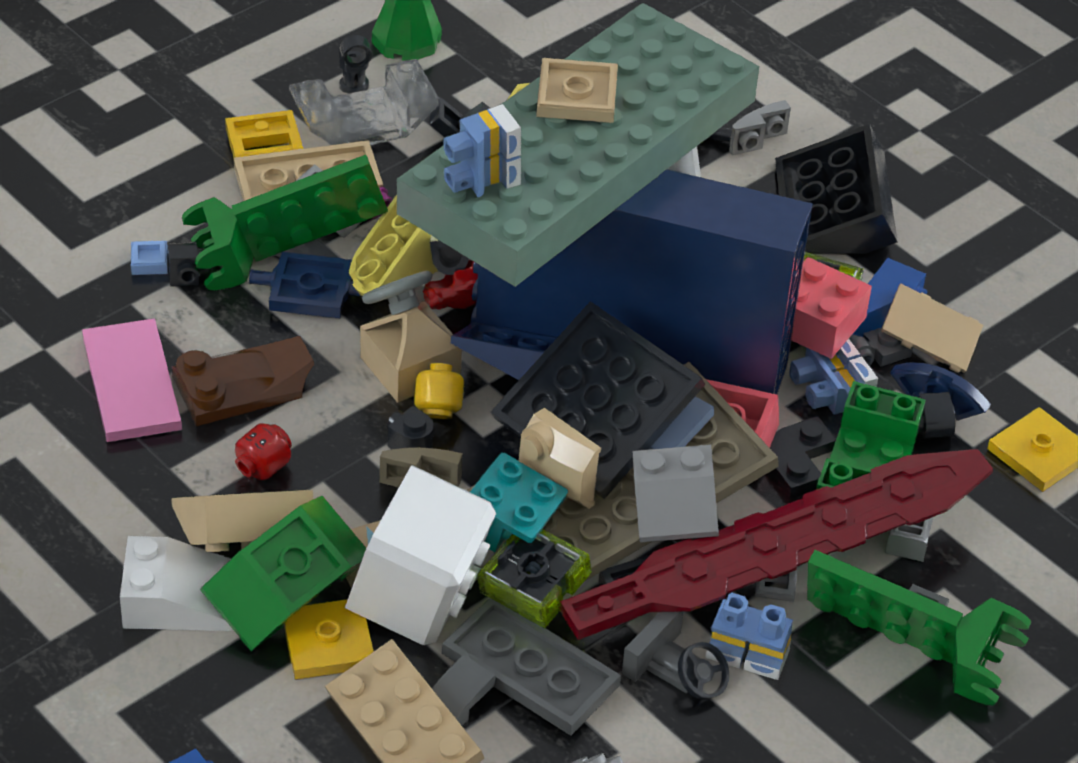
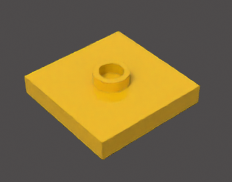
(1037, 449)
(326, 639)

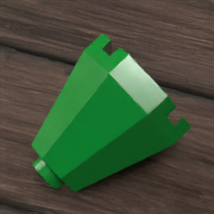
(407, 29)

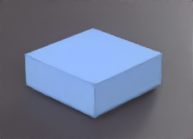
(149, 257)

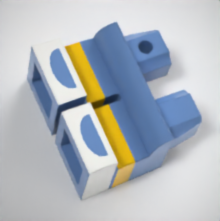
(486, 151)
(831, 377)
(764, 630)

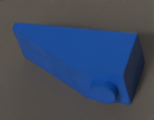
(883, 290)

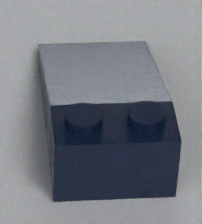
(503, 347)

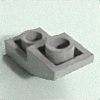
(758, 125)

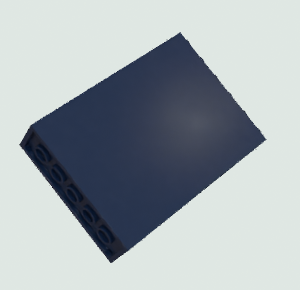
(684, 265)

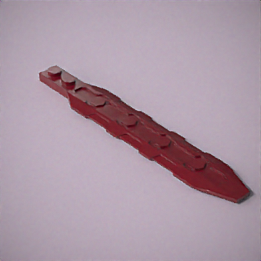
(780, 540)

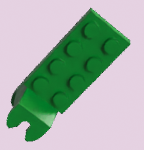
(282, 219)
(921, 622)

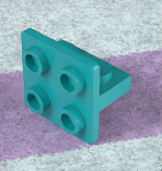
(520, 499)

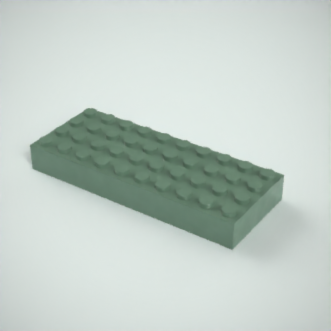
(574, 173)

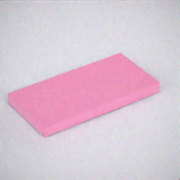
(131, 380)

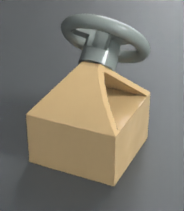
(406, 339)

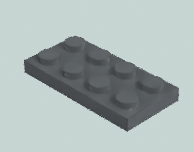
(534, 665)

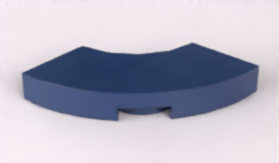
(927, 378)

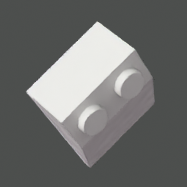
(165, 583)

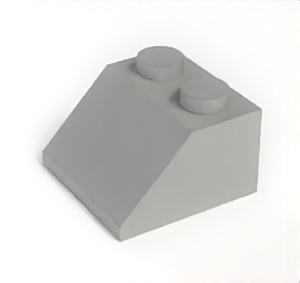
(675, 493)

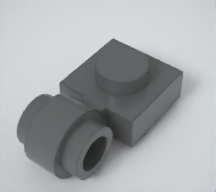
(880, 347)

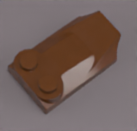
(241, 379)

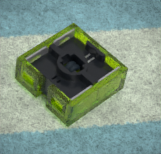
(534, 575)

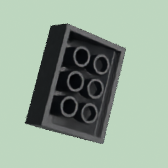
(848, 192)

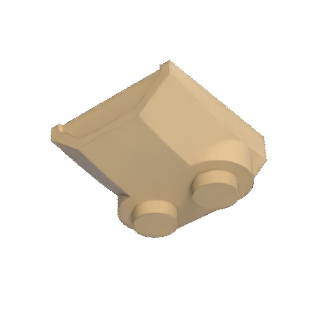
(561, 455)

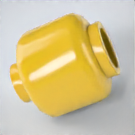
(439, 391)

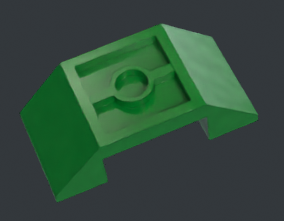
(873, 431)
(284, 571)

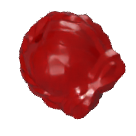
(452, 290)

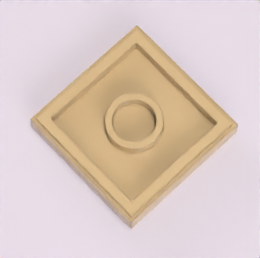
(577, 90)

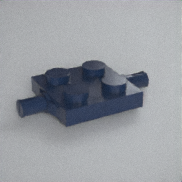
(307, 284)

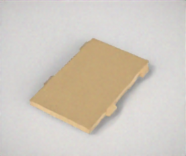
(932, 328)

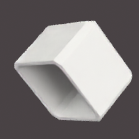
(422, 557)

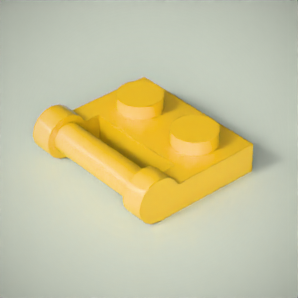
(263, 130)

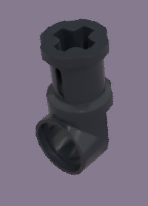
(354, 64)

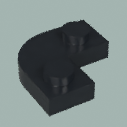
(795, 449)

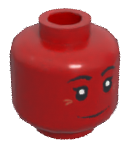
(263, 451)

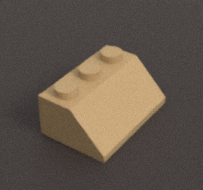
(234, 517)

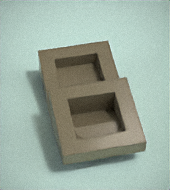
(438, 462)

